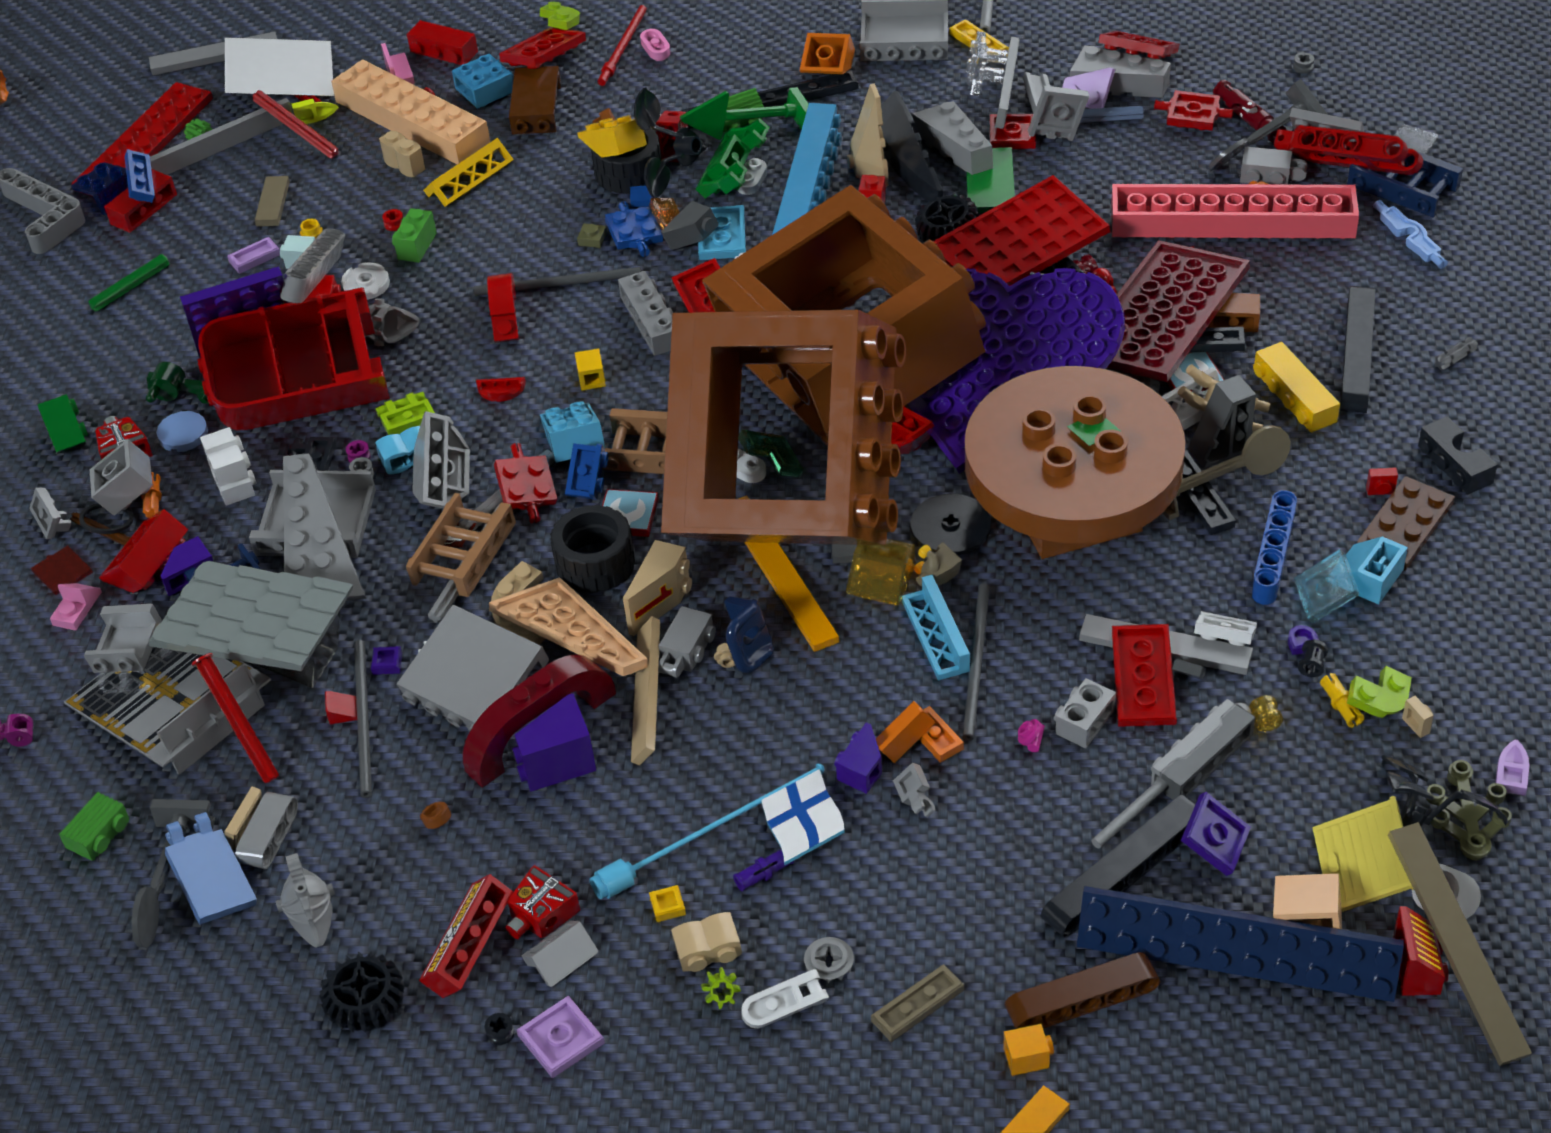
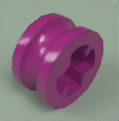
(357, 449)

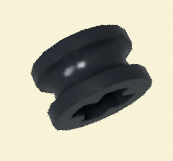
(494, 1022)

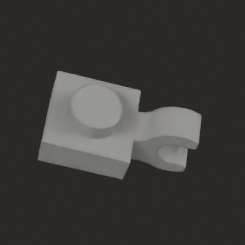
(911, 788)

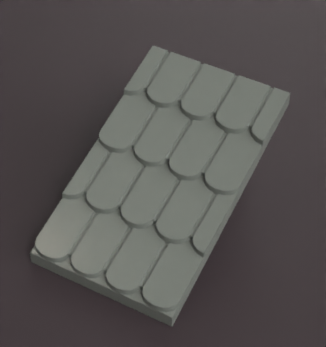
(257, 618)

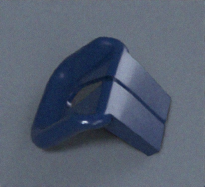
(748, 621)

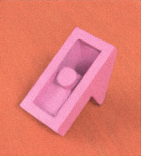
(75, 605)

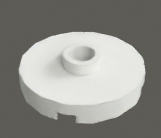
(369, 276)

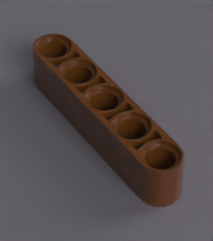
(1083, 992)

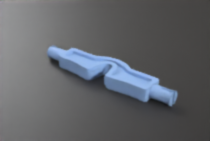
(1417, 240)

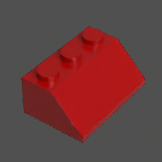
(145, 553)

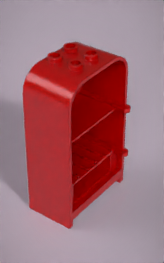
(291, 361)

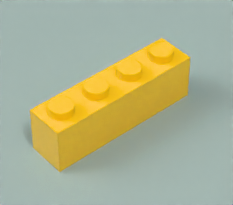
(1296, 387)

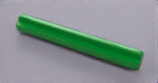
(128, 283)

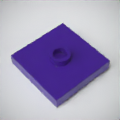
(1216, 833)

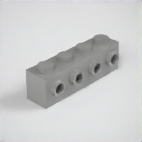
(648, 310)

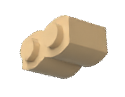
(402, 153)
(706, 942)

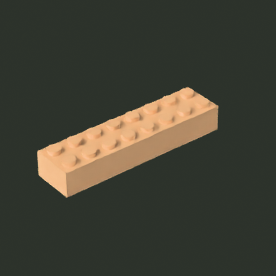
(410, 111)

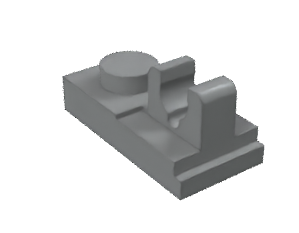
(46, 514)

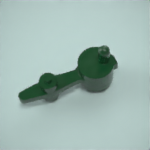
(168, 381)

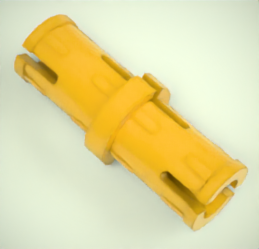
(1339, 700)

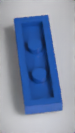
(139, 176)

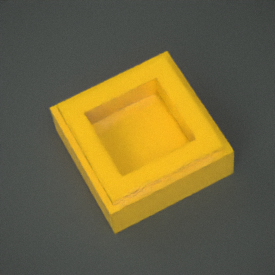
(667, 903)

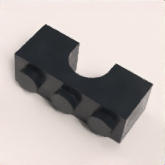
(1468, 470)

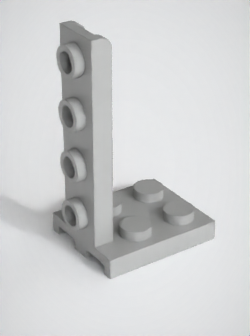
(1054, 109)

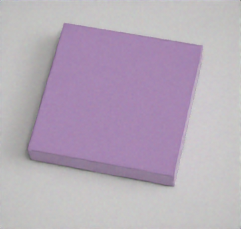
(560, 1036)

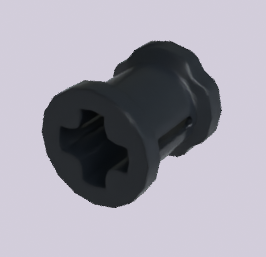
(1315, 659)

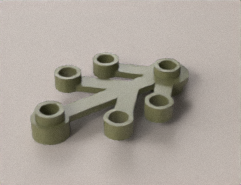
(1460, 775)

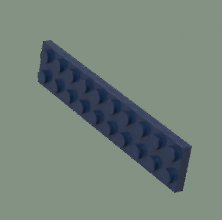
(1241, 943)

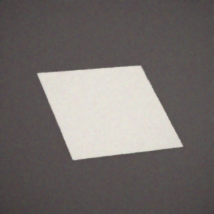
(278, 66)

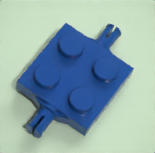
(633, 228)

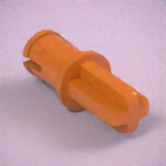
(152, 497)

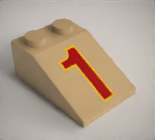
(657, 585)

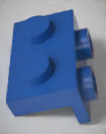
(585, 471)

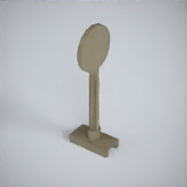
(1260, 455)

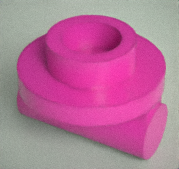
(1031, 734)

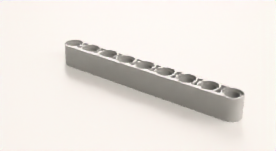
(312, 266)

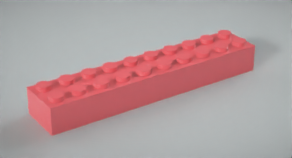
(1234, 211)

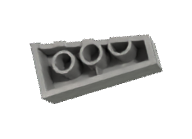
(1133, 73)
(954, 136)

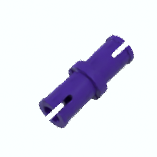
(746, 878)

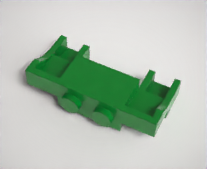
(727, 166)

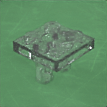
(977, 67)

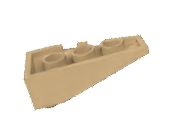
(866, 145)

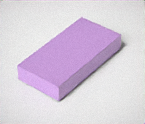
(253, 255)

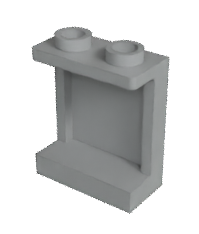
(125, 638)

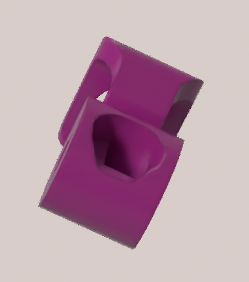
(17, 730)

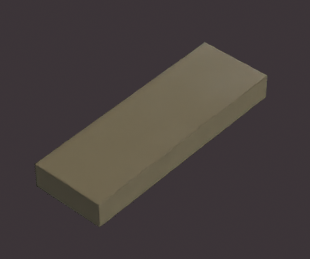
(272, 201)
(917, 1003)

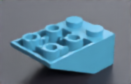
(569, 426)

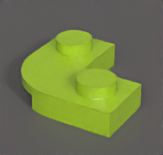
(560, 16)
(1380, 699)

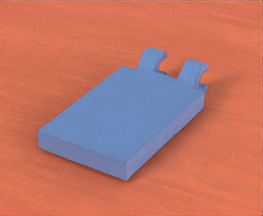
(208, 871)

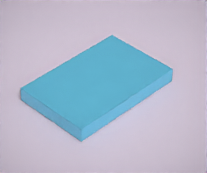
(728, 238)

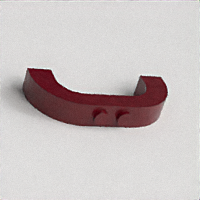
(525, 702)

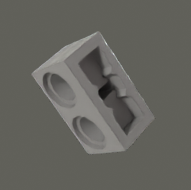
(1085, 712)

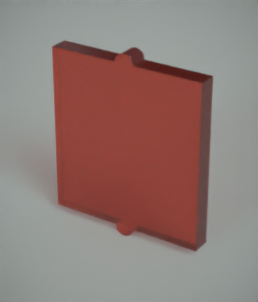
(61, 568)

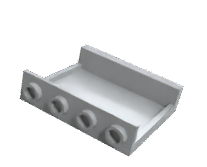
(904, 30)
(350, 501)
(468, 667)

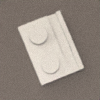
(1215, 626)

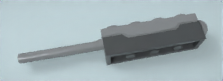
(1190, 760)

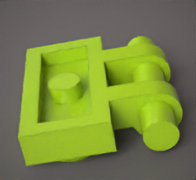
(403, 413)

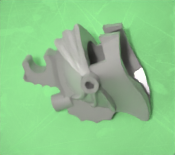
(390, 323)
(306, 902)

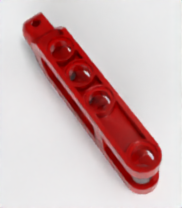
(1368, 151)

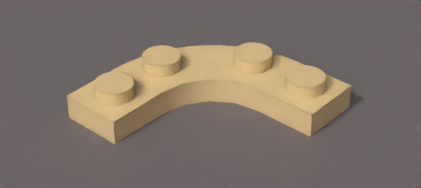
(519, 579)

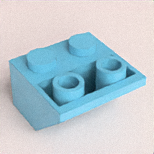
(1376, 566)

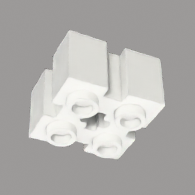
(229, 465)

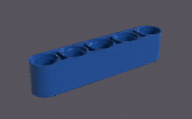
(1274, 547)

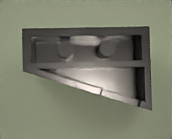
(1225, 422)

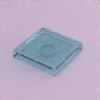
(1326, 586)

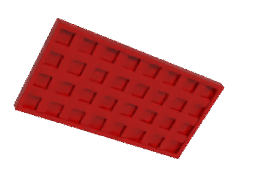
(1024, 233)

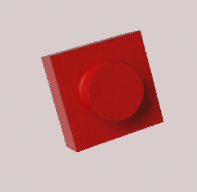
(1381, 481)

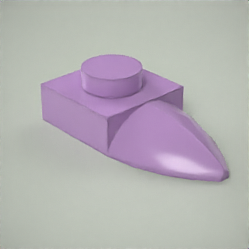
(1513, 768)

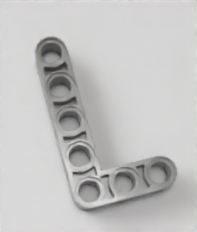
(59, 211)

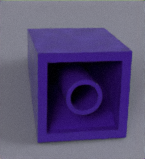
(554, 746)

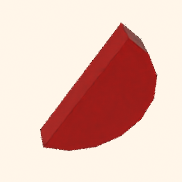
(501, 388)

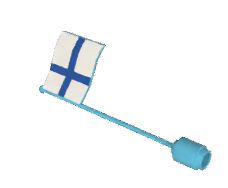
(796, 813)

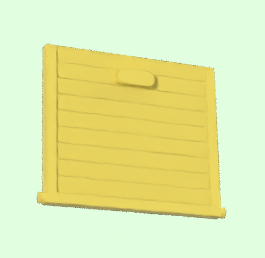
(1363, 854)

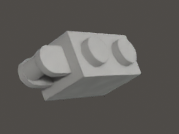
(1271, 166)
(685, 641)

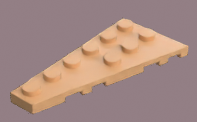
(568, 620)

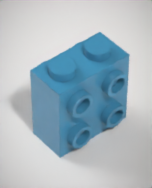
(483, 80)

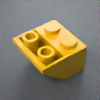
(613, 136)

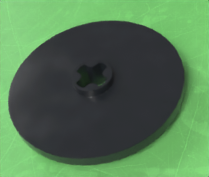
(969, 520)

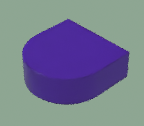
(1298, 636)

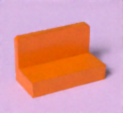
(904, 732)

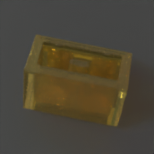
(881, 571)

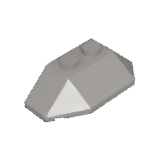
(440, 461)

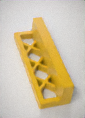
(463, 168)

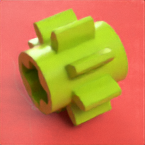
(714, 982)

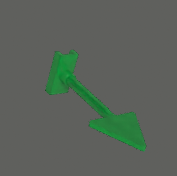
(713, 113)

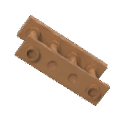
(639, 423)
(475, 559)

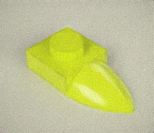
(311, 111)

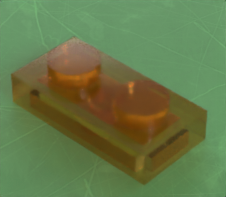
(663, 210)

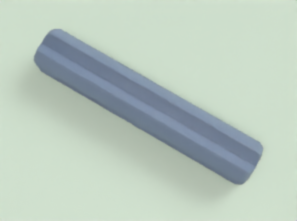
(1112, 114)

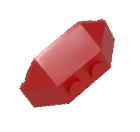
(911, 431)

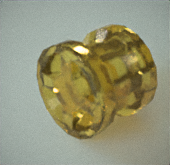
(1266, 713)

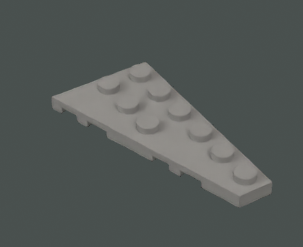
(310, 530)

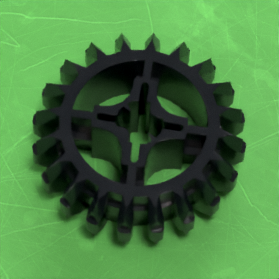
(944, 216)
(362, 991)

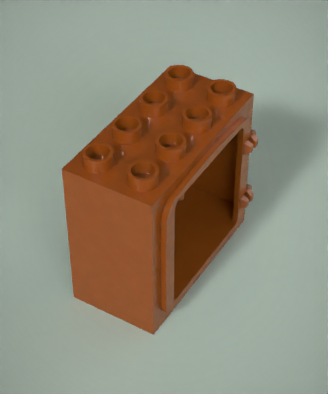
(830, 263)
(705, 417)

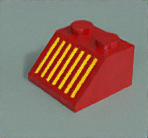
(1421, 960)

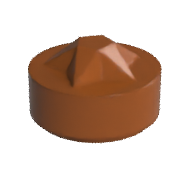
(435, 815)

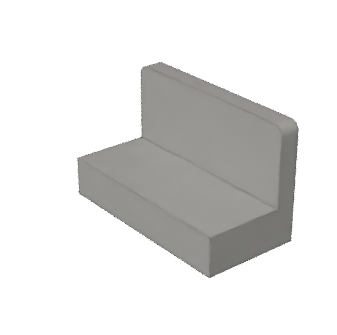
(561, 952)

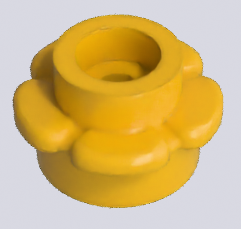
(310, 228)

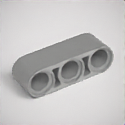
(266, 830)

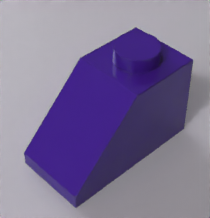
(182, 558)

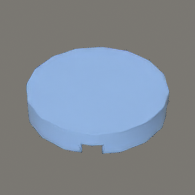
(182, 431)

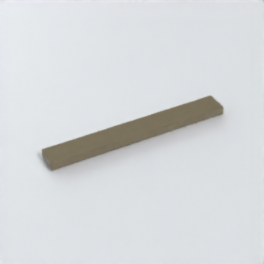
(1459, 944)

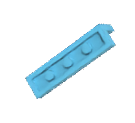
(944, 623)

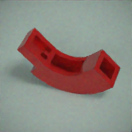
(502, 307)

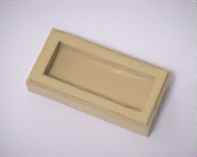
(242, 817)

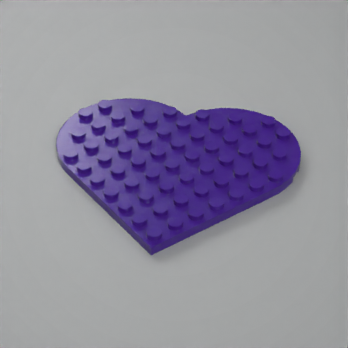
(1028, 328)

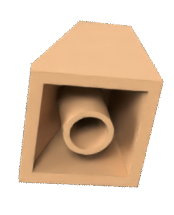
(1309, 899)

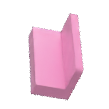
(398, 65)

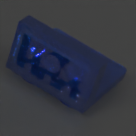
(103, 184)

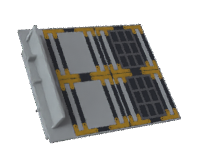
(168, 705)

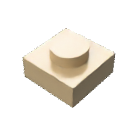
(1418, 716)

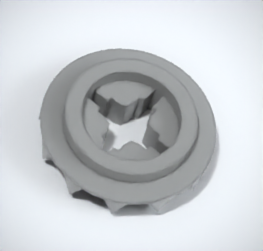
(840, 951)

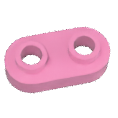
(655, 44)

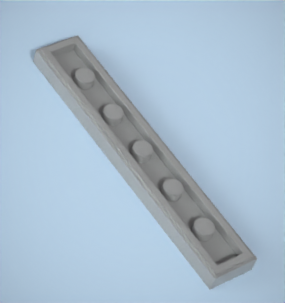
(194, 57)
(1007, 83)
(1184, 647)

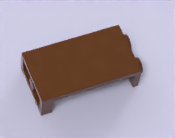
(534, 100)

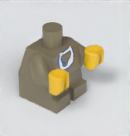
(942, 564)

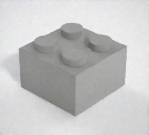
(121, 477)

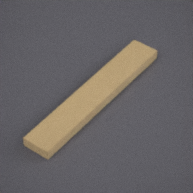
(646, 693)

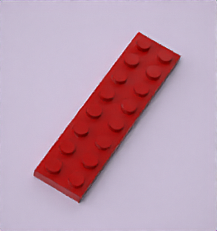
(156, 125)

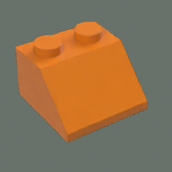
(827, 53)

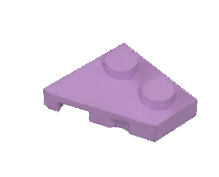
(1095, 82)

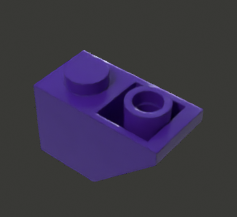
(861, 761)

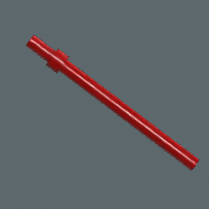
(610, 67)

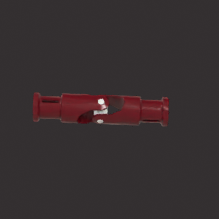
(1244, 107)

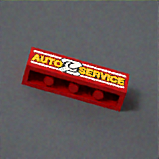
(466, 936)

